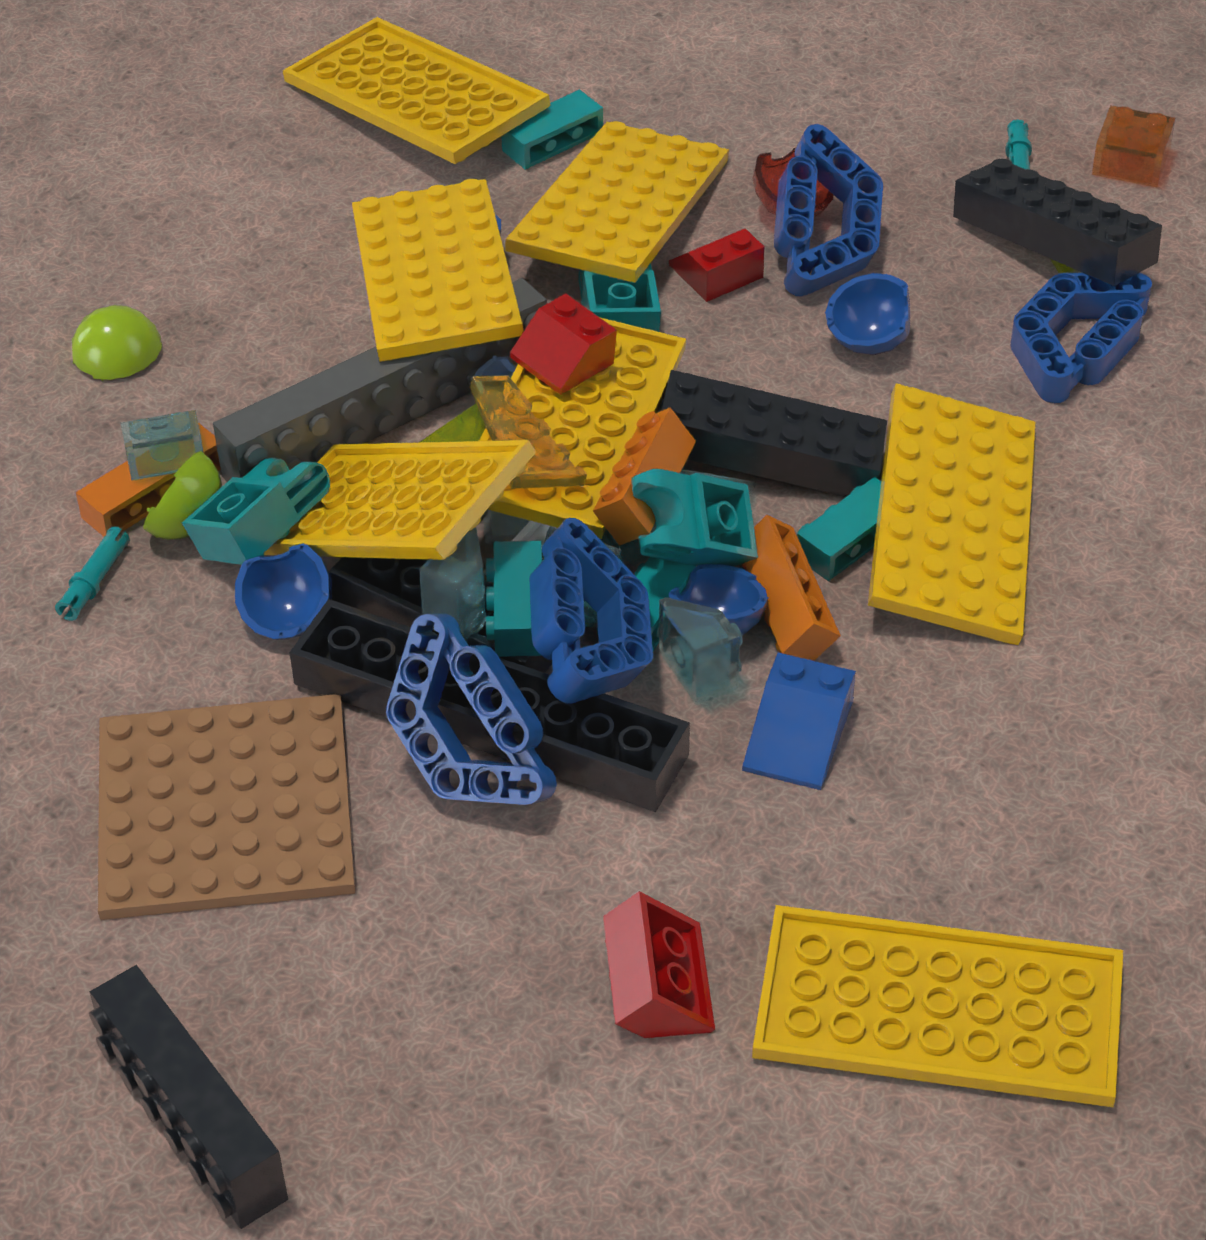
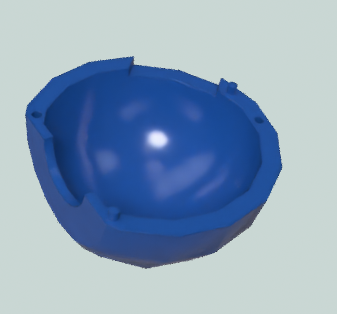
(870, 313)
(726, 589)
(282, 592)

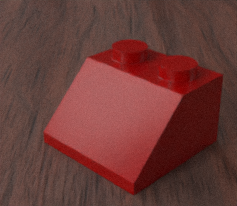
(722, 265)
(565, 344)

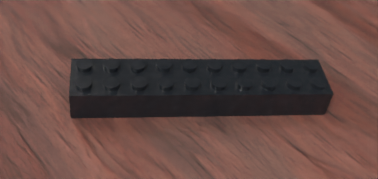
(589, 742)

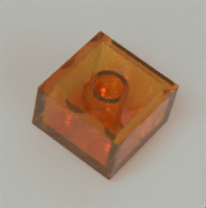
(1133, 146)

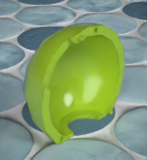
(115, 343)
(192, 487)

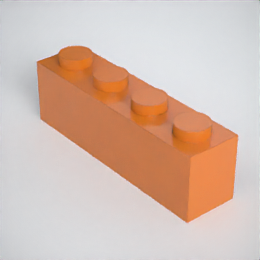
(657, 444)
(122, 502)
(795, 601)

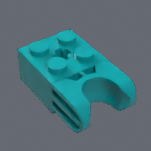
(622, 300)
(255, 510)
(696, 518)

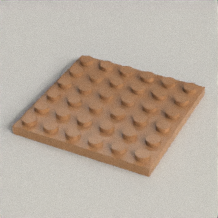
(223, 807)

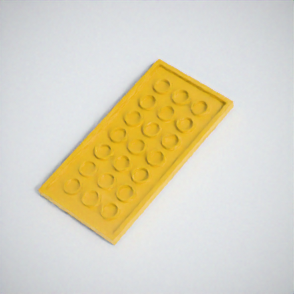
(417, 89)
(618, 201)
(435, 270)
(594, 423)
(405, 497)
(954, 515)
(941, 1005)

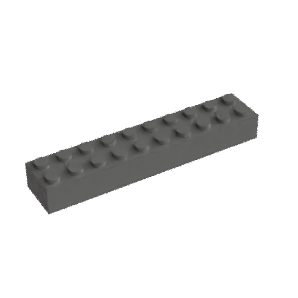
(356, 400)

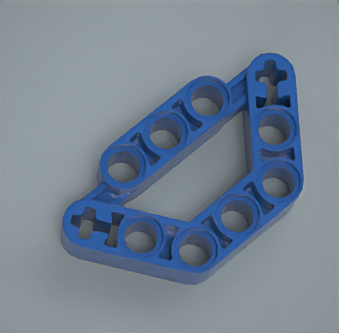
(820, 158)
(1101, 348)
(578, 569)
(454, 654)

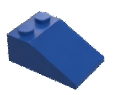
(799, 721)

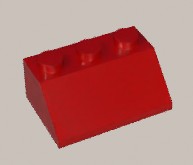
(657, 969)

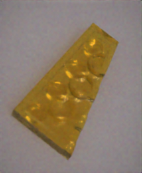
(510, 417)

